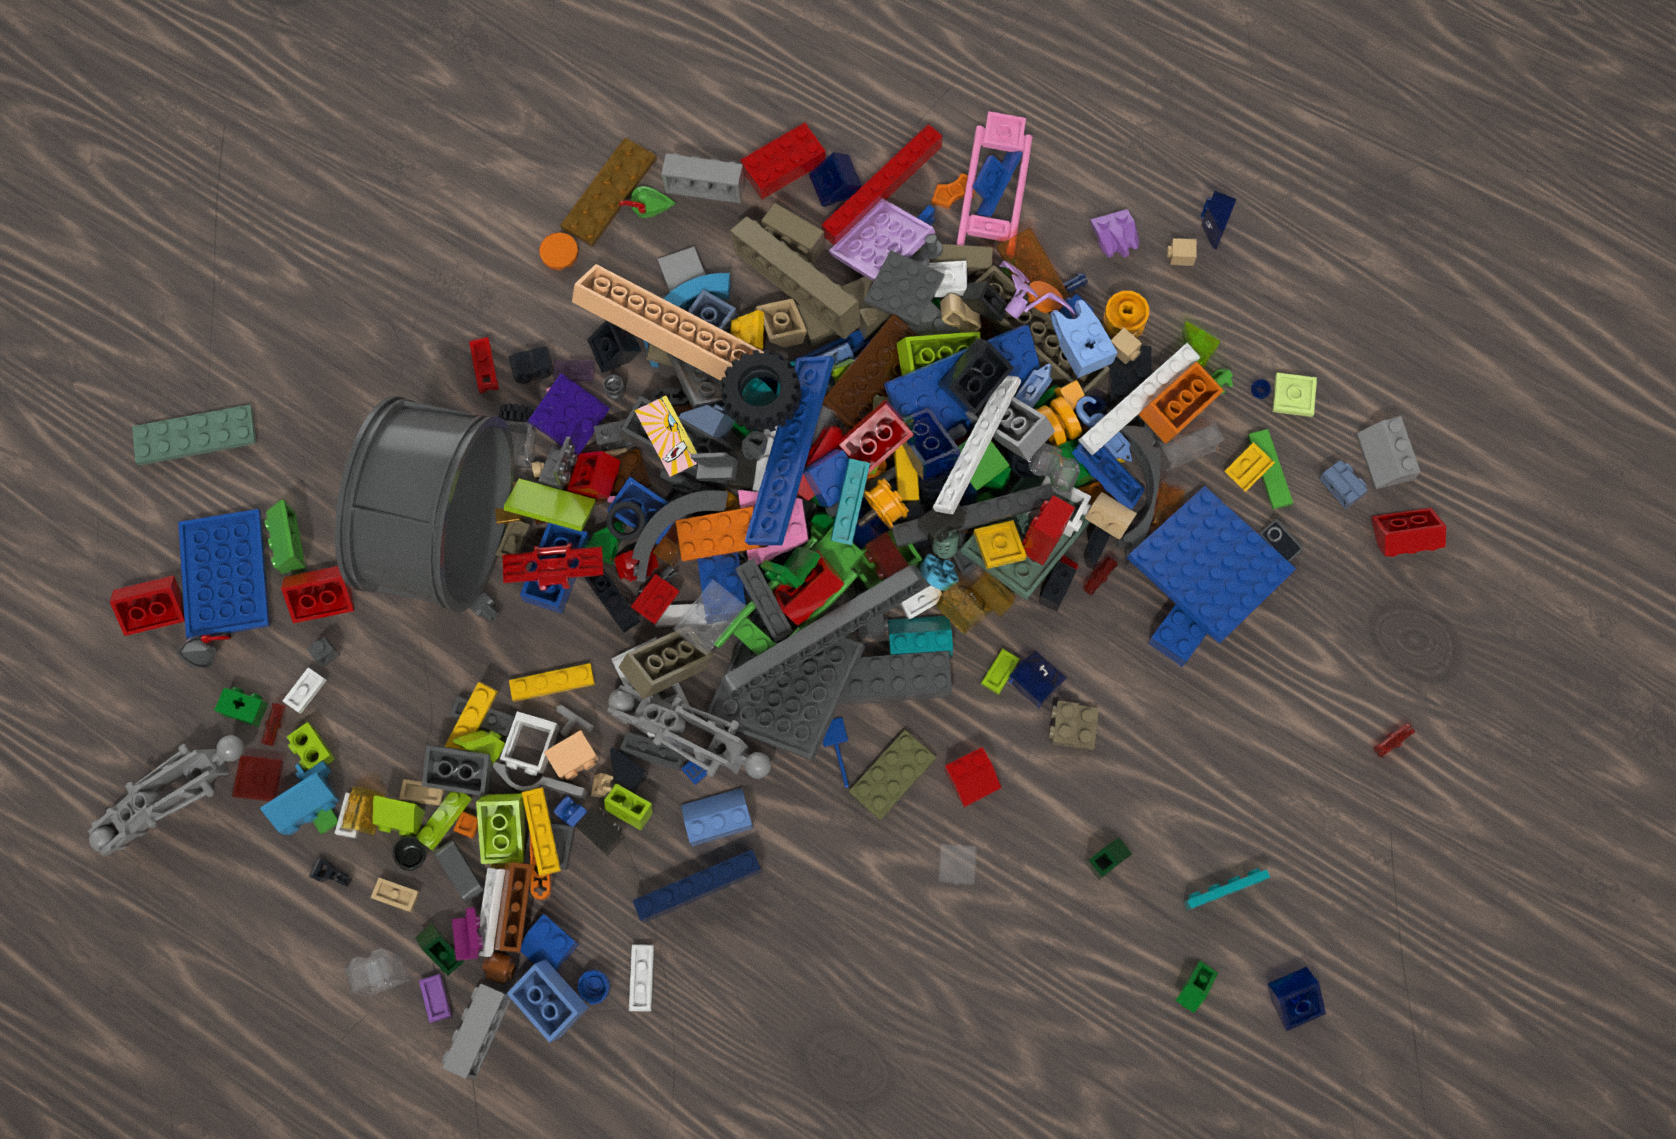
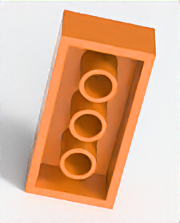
(1181, 402)
(714, 534)

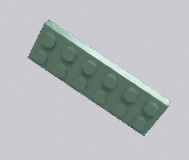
(194, 435)

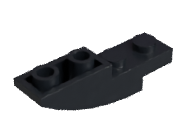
(613, 601)

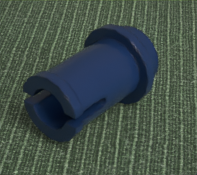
(1076, 282)

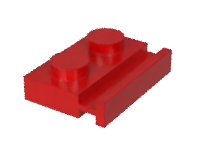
(655, 599)

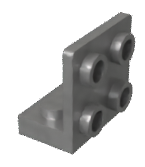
(558, 465)

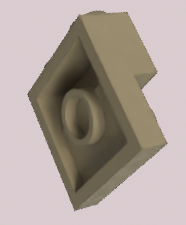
(1074, 725)

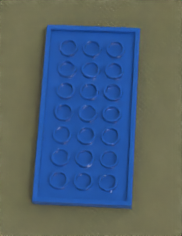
(921, 389)

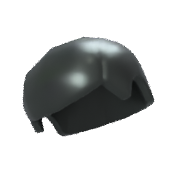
(409, 853)

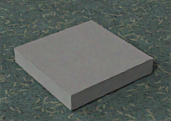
(680, 267)

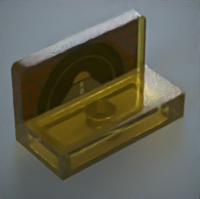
(994, 594)

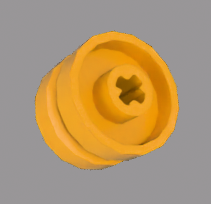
(1126, 311)
(1063, 421)

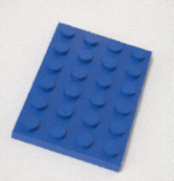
(224, 574)

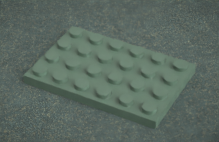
(1025, 575)

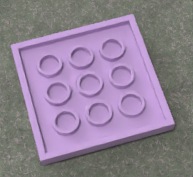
(876, 234)

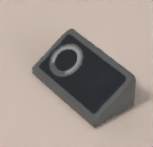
(1282, 540)

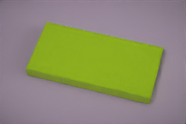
(550, 504)

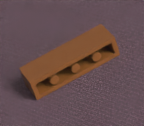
(512, 907)

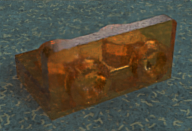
(1168, 502)

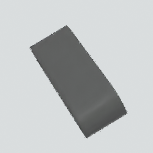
(459, 871)

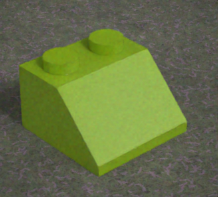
(397, 816)

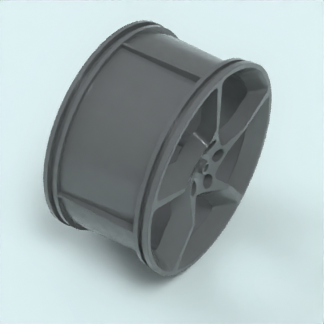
(423, 502)

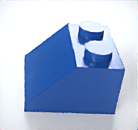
(547, 942)

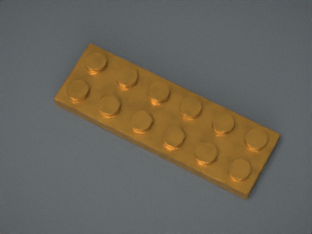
(611, 185)

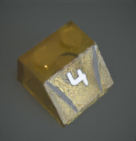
(963, 606)

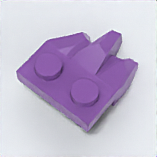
(1116, 233)

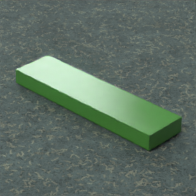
(1273, 478)

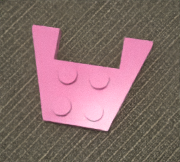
(795, 534)

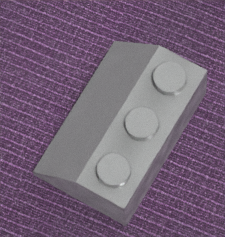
(1388, 453)

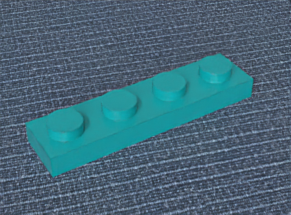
(850, 501)
(1235, 884)

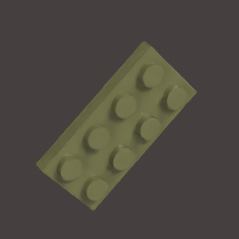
(892, 775)

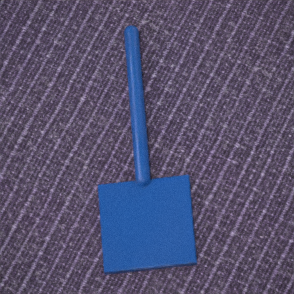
(837, 734)

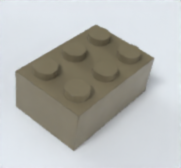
(795, 232)

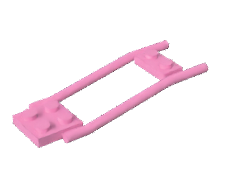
(1005, 134)

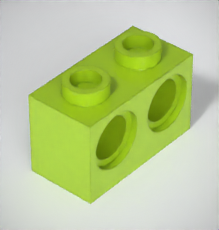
(313, 745)

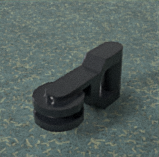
(342, 877)

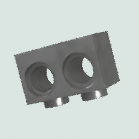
(609, 436)

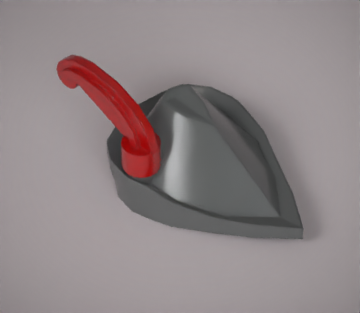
(199, 650)

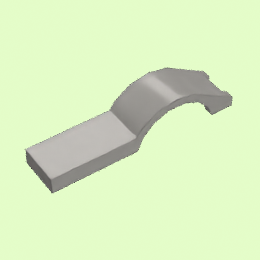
(545, 782)

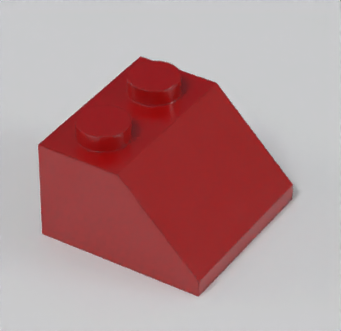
(594, 475)
(972, 777)

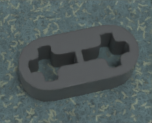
(672, 394)

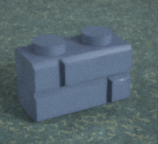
(1344, 484)

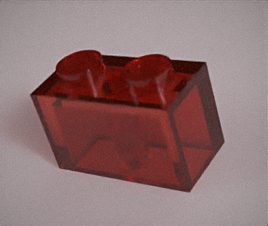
(884, 556)

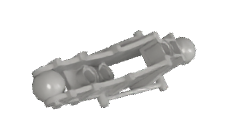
(736, 752)
(143, 804)

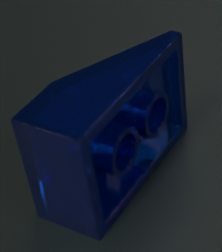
(930, 447)

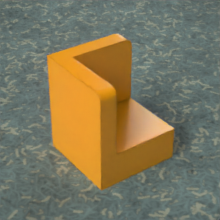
(1071, 393)

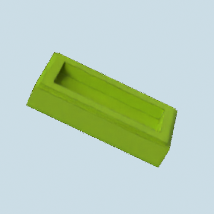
(1000, 671)

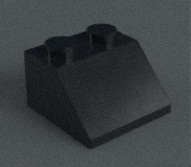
(613, 346)

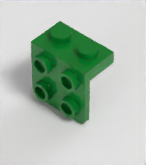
(795, 568)

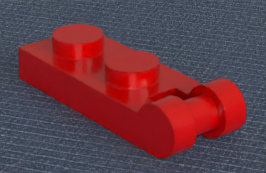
(483, 364)

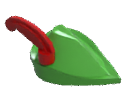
(648, 202)

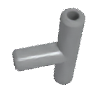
(573, 719)

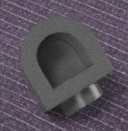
(754, 445)

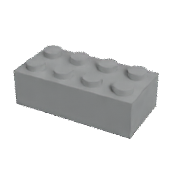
(703, 178)
(1020, 429)
(476, 1032)

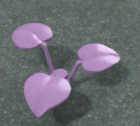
(1018, 303)

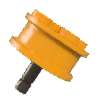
(884, 504)

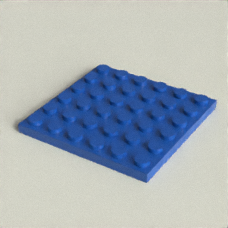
(1211, 564)

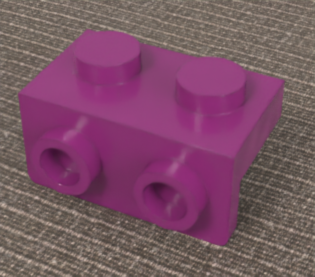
(465, 936)

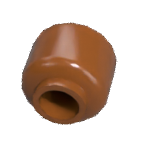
(499, 968)

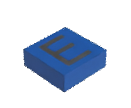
(694, 772)

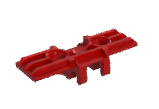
(553, 570)

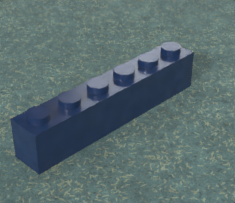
(697, 886)

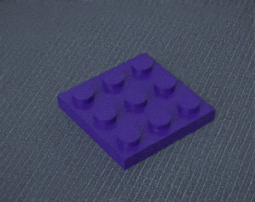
(568, 412)

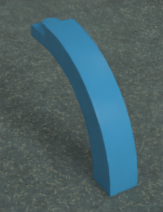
(686, 294)

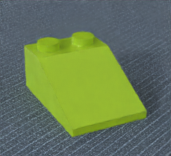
(501, 828)

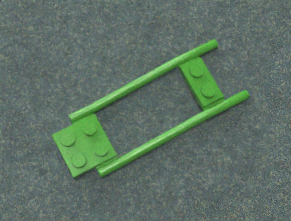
(839, 555)

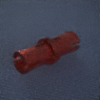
(1100, 576)
(276, 710)
(1394, 740)

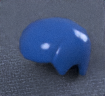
(593, 987)

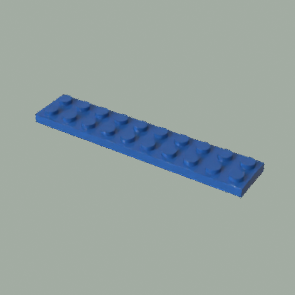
(789, 456)

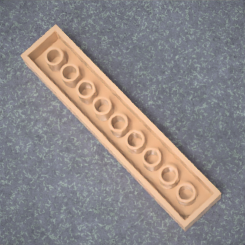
(658, 322)

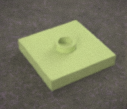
(1294, 394)

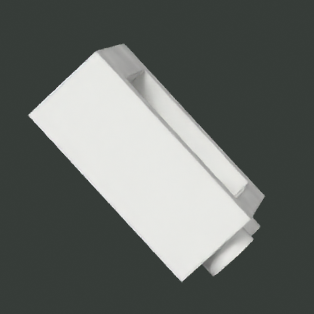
(1076, 496)
(536, 723)

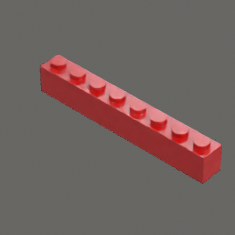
(883, 183)

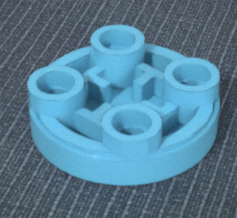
(938, 572)

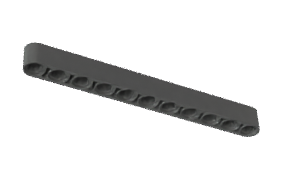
(823, 633)

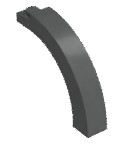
(667, 515)

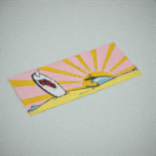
(667, 435)

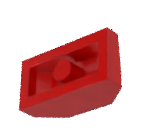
(625, 565)

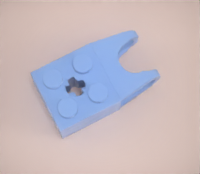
(1083, 340)

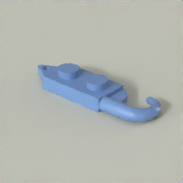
(1035, 386)
(1117, 445)

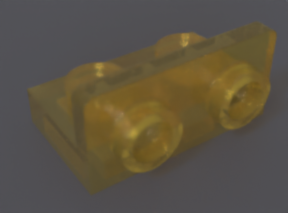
(360, 811)

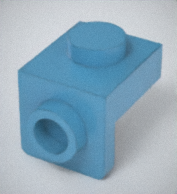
(321, 768)

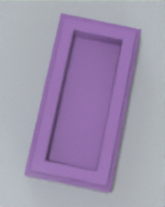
(435, 998)

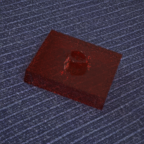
(257, 778)

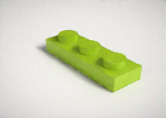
(443, 819)

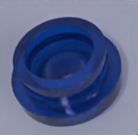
(1261, 384)

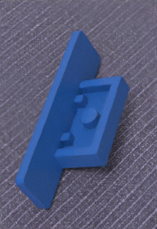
(993, 181)

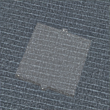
(957, 864)

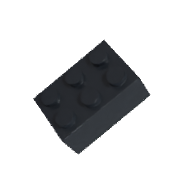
(976, 376)
(1127, 377)

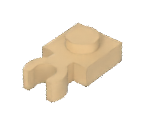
(601, 785)

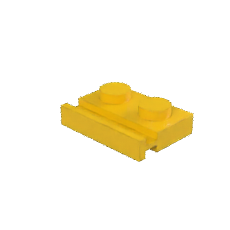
(1249, 467)

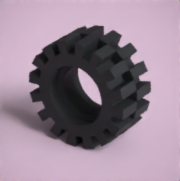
(515, 412)

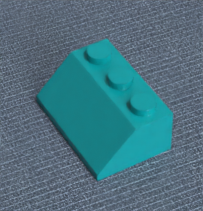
(920, 635)

